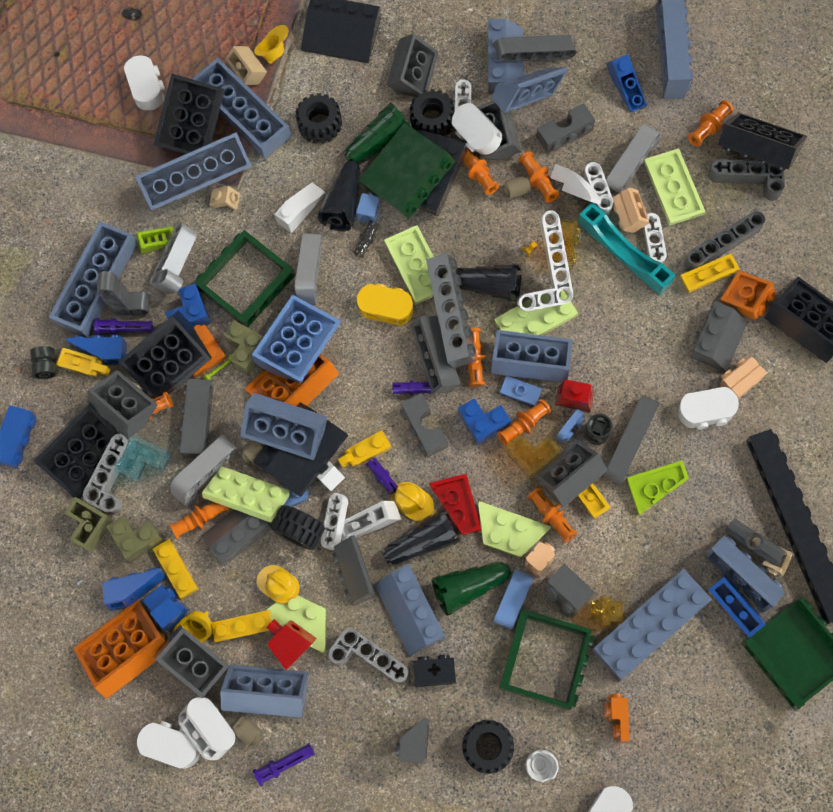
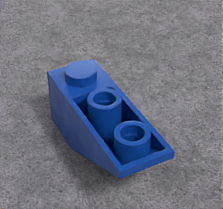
(626, 82)
(106, 349)
(127, 590)

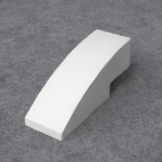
(575, 184)

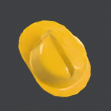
(272, 45)
(413, 501)
(277, 584)
(197, 624)

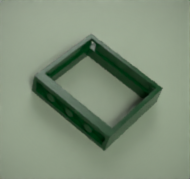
(264, 298)
(582, 659)

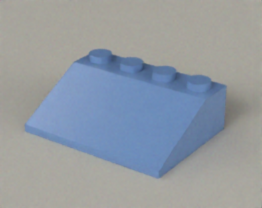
(295, 340)

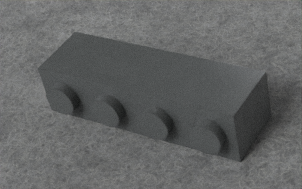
(429, 341)
(196, 417)

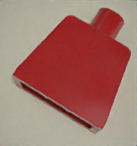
(575, 395)
(289, 641)

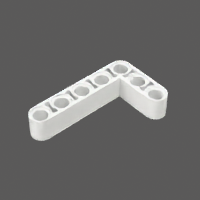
(562, 265)

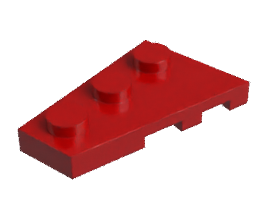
(458, 501)

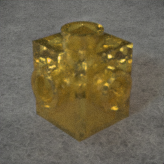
(606, 611)

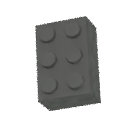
(568, 591)
(190, 661)

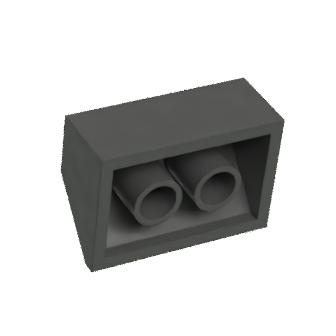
(412, 66)
(505, 124)
(719, 337)
(121, 403)
(571, 473)
(234, 535)
(353, 571)
(414, 743)

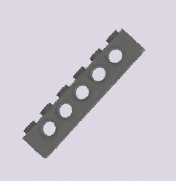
(437, 268)

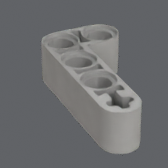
(643, 142)
(308, 268)
(167, 272)
(105, 468)
(192, 477)
(372, 658)

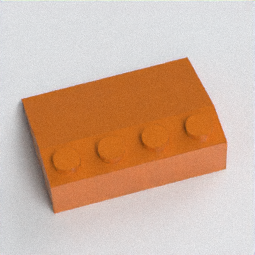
(292, 392)
(120, 649)

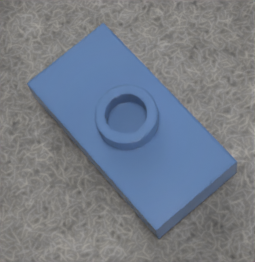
(520, 391)

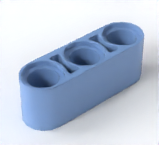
(513, 599)

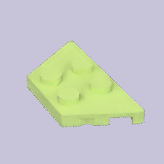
(509, 531)
(305, 614)

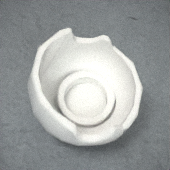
(542, 765)

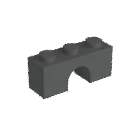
(553, 136)
(430, 440)

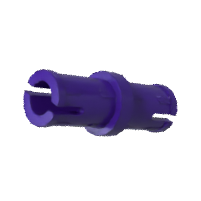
(411, 387)
(382, 475)

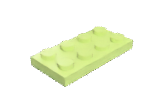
(674, 187)
(410, 255)
(536, 321)
(246, 494)

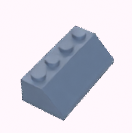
(497, 70)
(528, 88)
(531, 356)
(283, 426)
(745, 574)
(409, 610)
(264, 691)

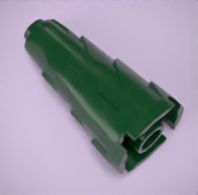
(376, 134)
(460, 588)

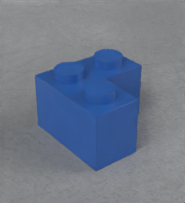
(193, 306)
(482, 425)
(165, 608)

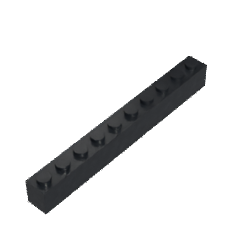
(795, 519)

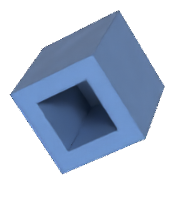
(368, 207)

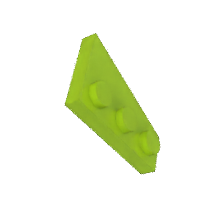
(654, 484)

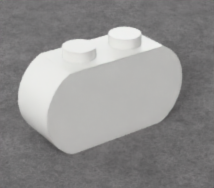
(144, 82)
(476, 129)
(707, 408)
(206, 728)
(167, 745)
(612, 800)

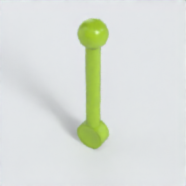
(208, 376)

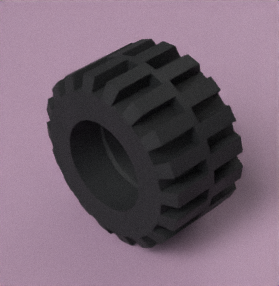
(432, 101)
(318, 105)
(297, 527)
(506, 750)

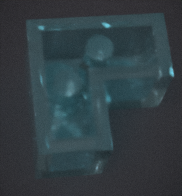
(141, 454)

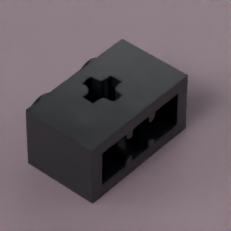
(425, 678)

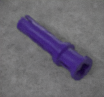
(146, 326)
(274, 768)

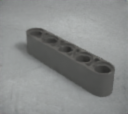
(534, 48)
(729, 234)
(631, 440)

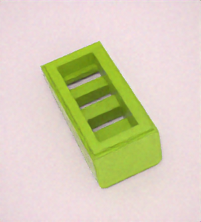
(153, 246)

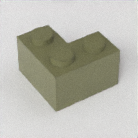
(246, 342)
(91, 526)
(134, 542)

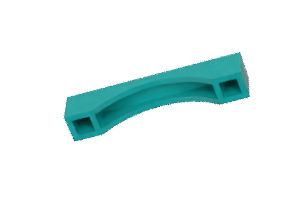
(650, 271)

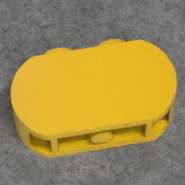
(385, 304)

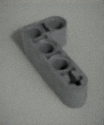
(719, 174)
(118, 297)

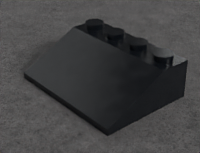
(341, 29)
(188, 115)
(762, 141)
(437, 197)
(805, 317)
(166, 356)
(77, 450)
(297, 471)

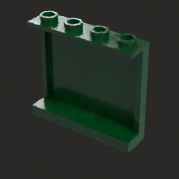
(407, 170)
(794, 653)

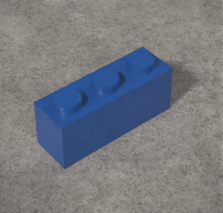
(15, 435)
(737, 606)

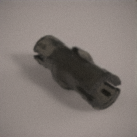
(366, 238)

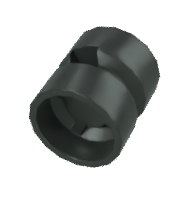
(43, 360)
(598, 429)

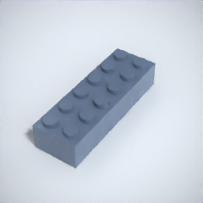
(674, 48)
(245, 110)
(193, 171)
(79, 301)
(651, 625)

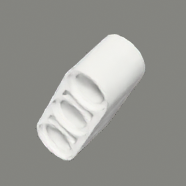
(599, 181)

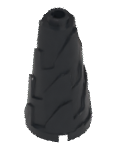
(341, 201)
(494, 280)
(429, 535)

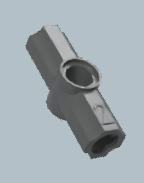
(766, 548)

